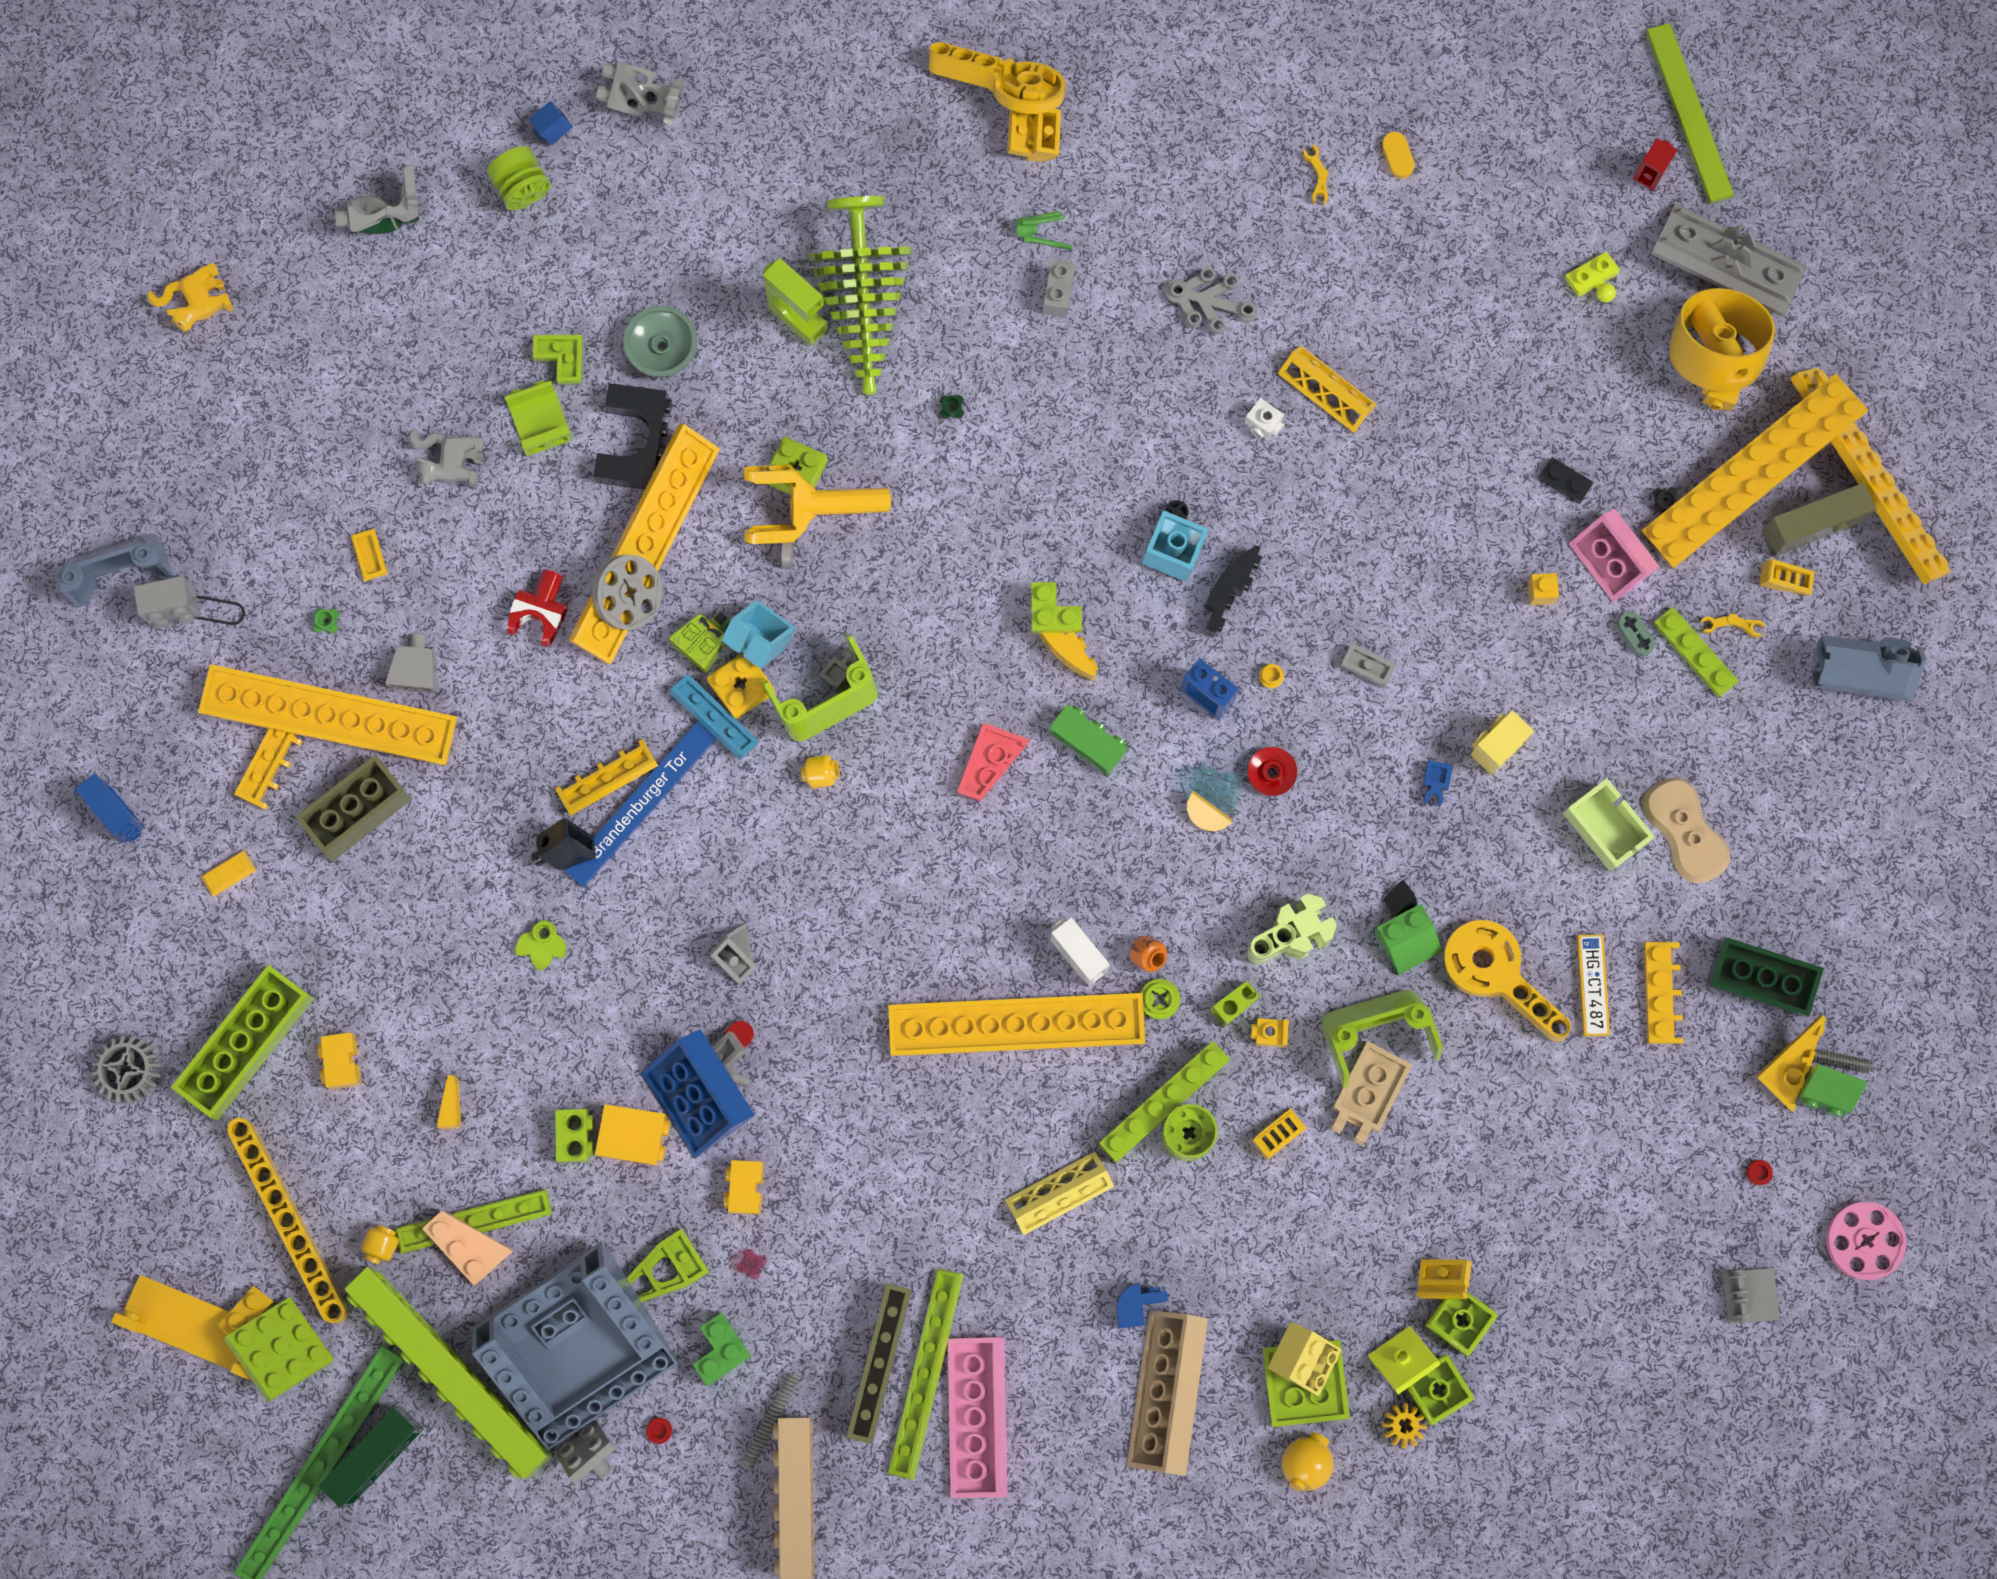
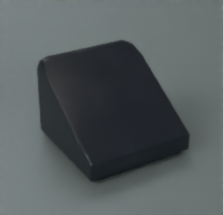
(1400, 899)

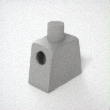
(413, 667)

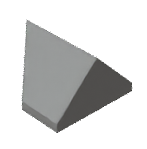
(734, 954)

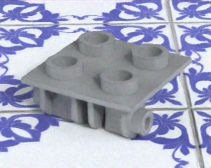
(1751, 1295)

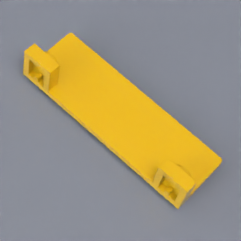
(178, 1321)

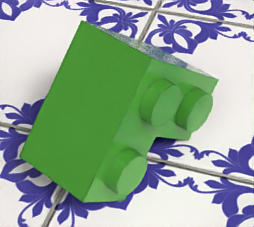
(728, 1350)

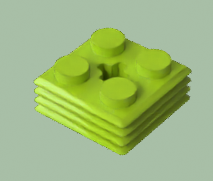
(794, 453)
(1462, 1337)
(1455, 1391)

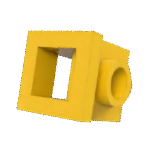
(1280, 1035)

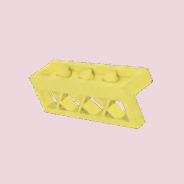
(1062, 1196)

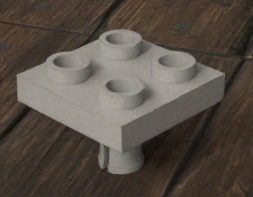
(586, 1453)

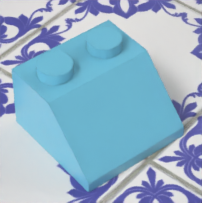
(1175, 546)

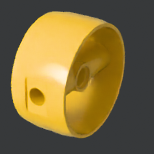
(1717, 319)

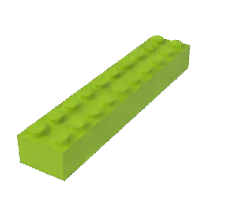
(448, 1372)

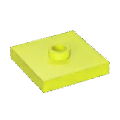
(1404, 1360)

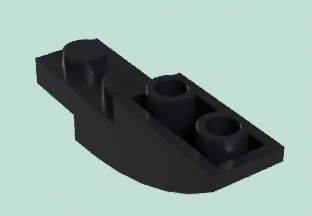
(1232, 581)

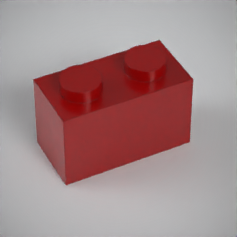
(1655, 163)

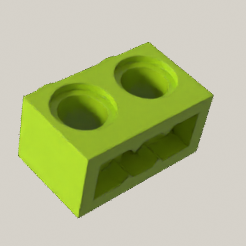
(566, 1136)

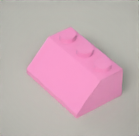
(1614, 555)

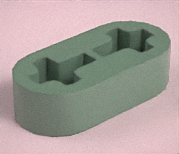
(1640, 630)

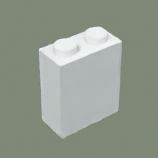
(1079, 951)

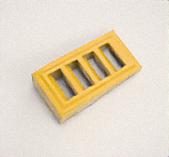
(1771, 575)
(449, 1113)
(1261, 1145)

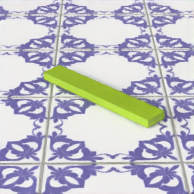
(482, 1218)

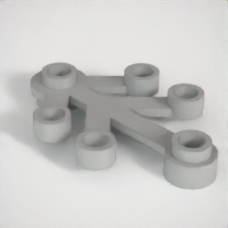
(1208, 299)

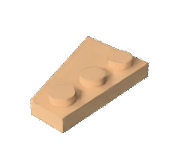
(466, 1247)

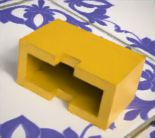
(338, 1062)
(743, 1187)

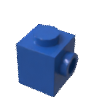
(550, 123)

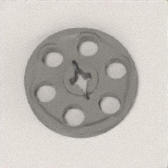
(616, 592)

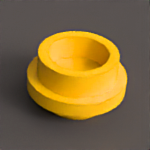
(1271, 676)

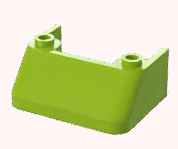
(804, 723)
(1343, 1024)

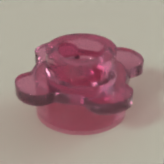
(759, 1262)

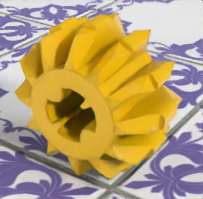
(1395, 1427)

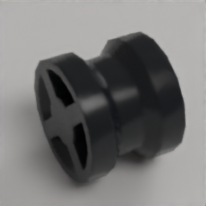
(1177, 508)

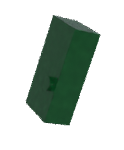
(1764, 976)
(371, 1457)

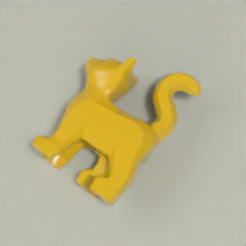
(196, 292)

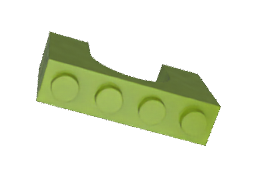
(794, 301)

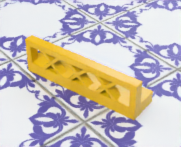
(1333, 382)

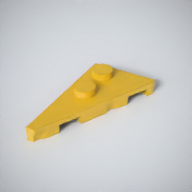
(1787, 1071)

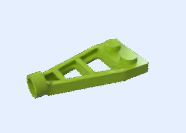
(683, 1256)

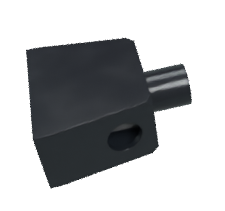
(564, 846)

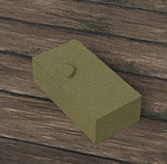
(1819, 519)
(353, 808)

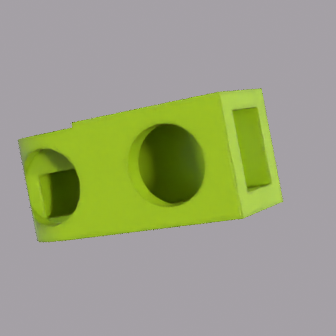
(1234, 1004)

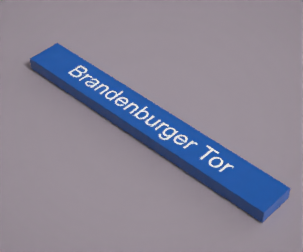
(644, 801)

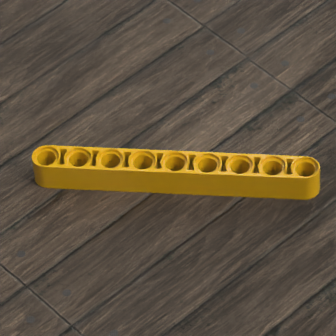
(277, 1213)

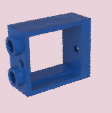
(1211, 695)
(110, 808)

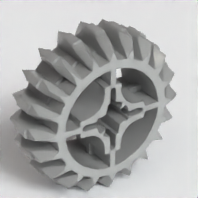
(127, 1060)

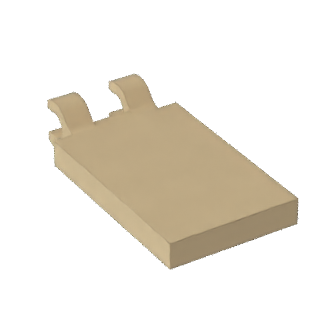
(1370, 1091)

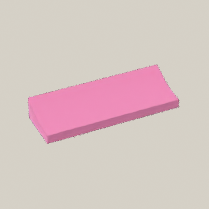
(977, 1418)

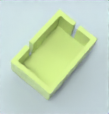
(1607, 829)

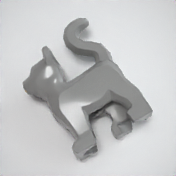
(453, 455)

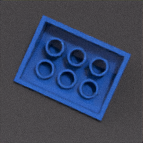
(697, 1093)

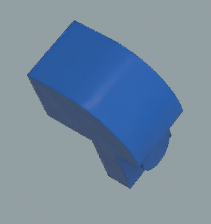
(1131, 1302)

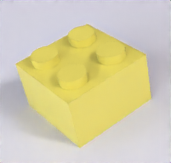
(1506, 737)

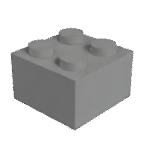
(167, 602)

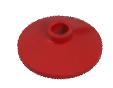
(1275, 759)

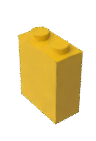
(632, 1135)

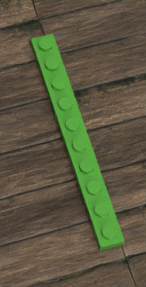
(320, 1465)

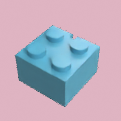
(758, 634)

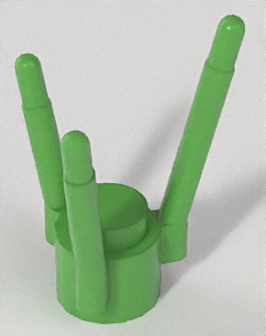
(1028, 226)

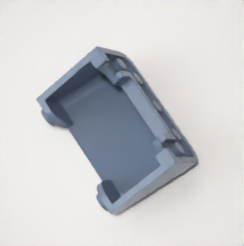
(79, 574)

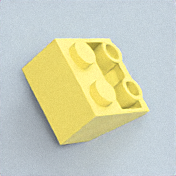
(1304, 1358)

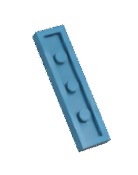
(714, 717)

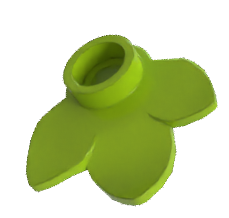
(541, 949)

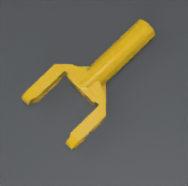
(808, 502)

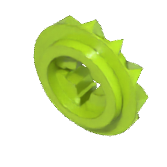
(1160, 987)

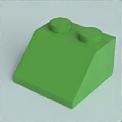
(1409, 939)
(1831, 1090)

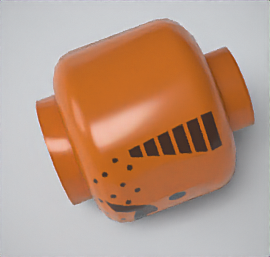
(1148, 953)

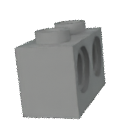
(1059, 288)

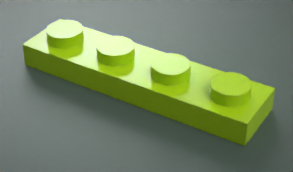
(1695, 652)

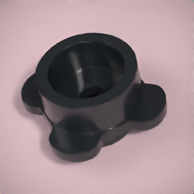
(1659, 494)

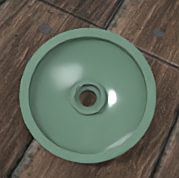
(656, 327)

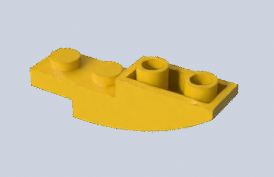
(1071, 652)

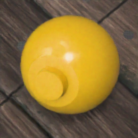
(1308, 1463)

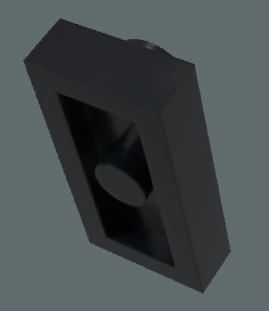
(1565, 480)

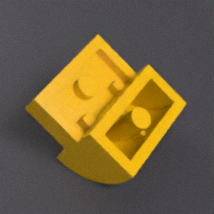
(1034, 135)

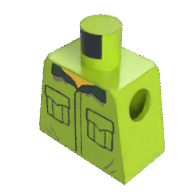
(701, 640)

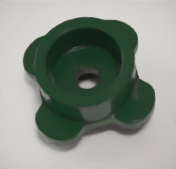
(947, 401)

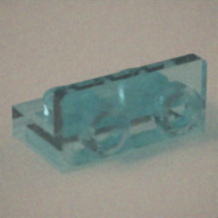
(1216, 788)

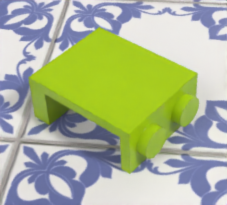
(538, 417)

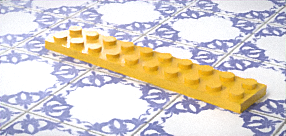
(1754, 471)
(1889, 502)
(651, 530)
(328, 715)
(1016, 1024)

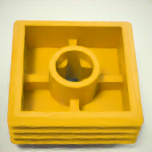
(735, 699)

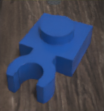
(1437, 778)

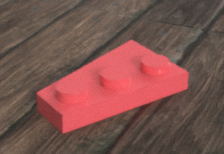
(989, 760)

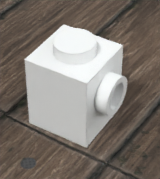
(1264, 420)

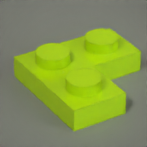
(566, 351)
(1048, 616)

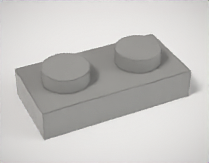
(1368, 665)

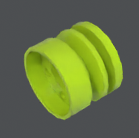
(518, 178)
(1188, 1117)

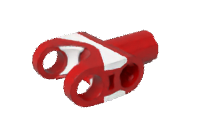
(539, 606)

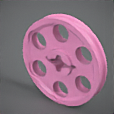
(1867, 1254)

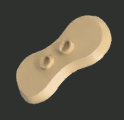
(1695, 847)

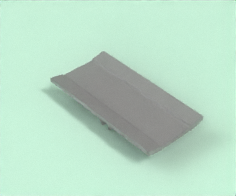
(1729, 259)

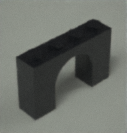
(650, 407)

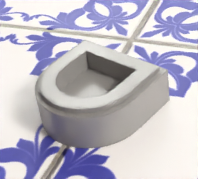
(787, 555)

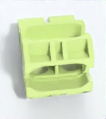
(1297, 929)

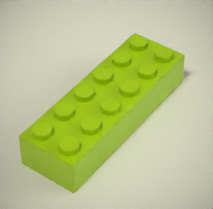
(242, 1043)

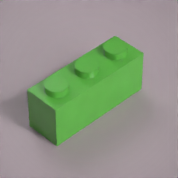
(1088, 739)

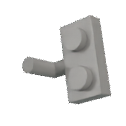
(729, 1052)

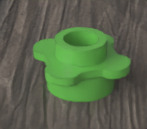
(321, 615)

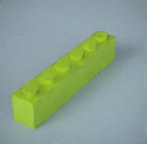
(1163, 1102)

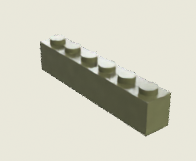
(879, 1363)

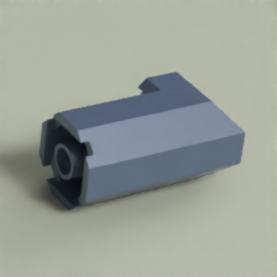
(1869, 667)

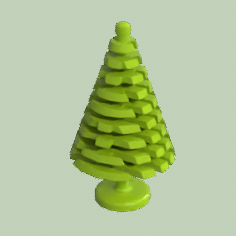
(861, 284)

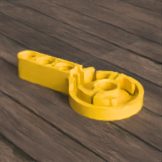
(1014, 85)
(1502, 973)

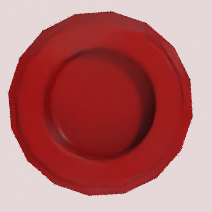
(1759, 1172)
(659, 1430)

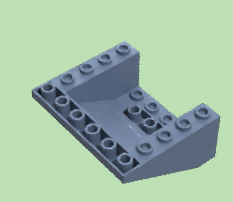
(572, 1346)

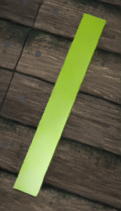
(1689, 113)
(925, 1374)

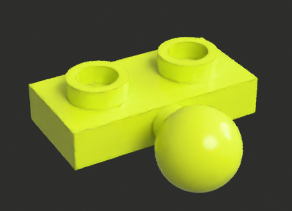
(1594, 275)

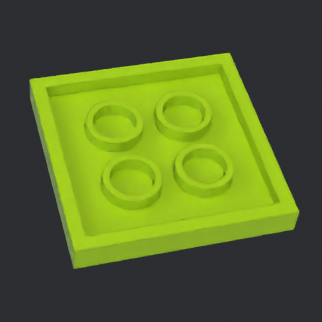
(278, 1349)
(1295, 1405)

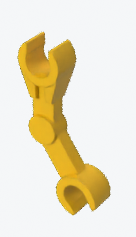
(1322, 174)
(1733, 620)

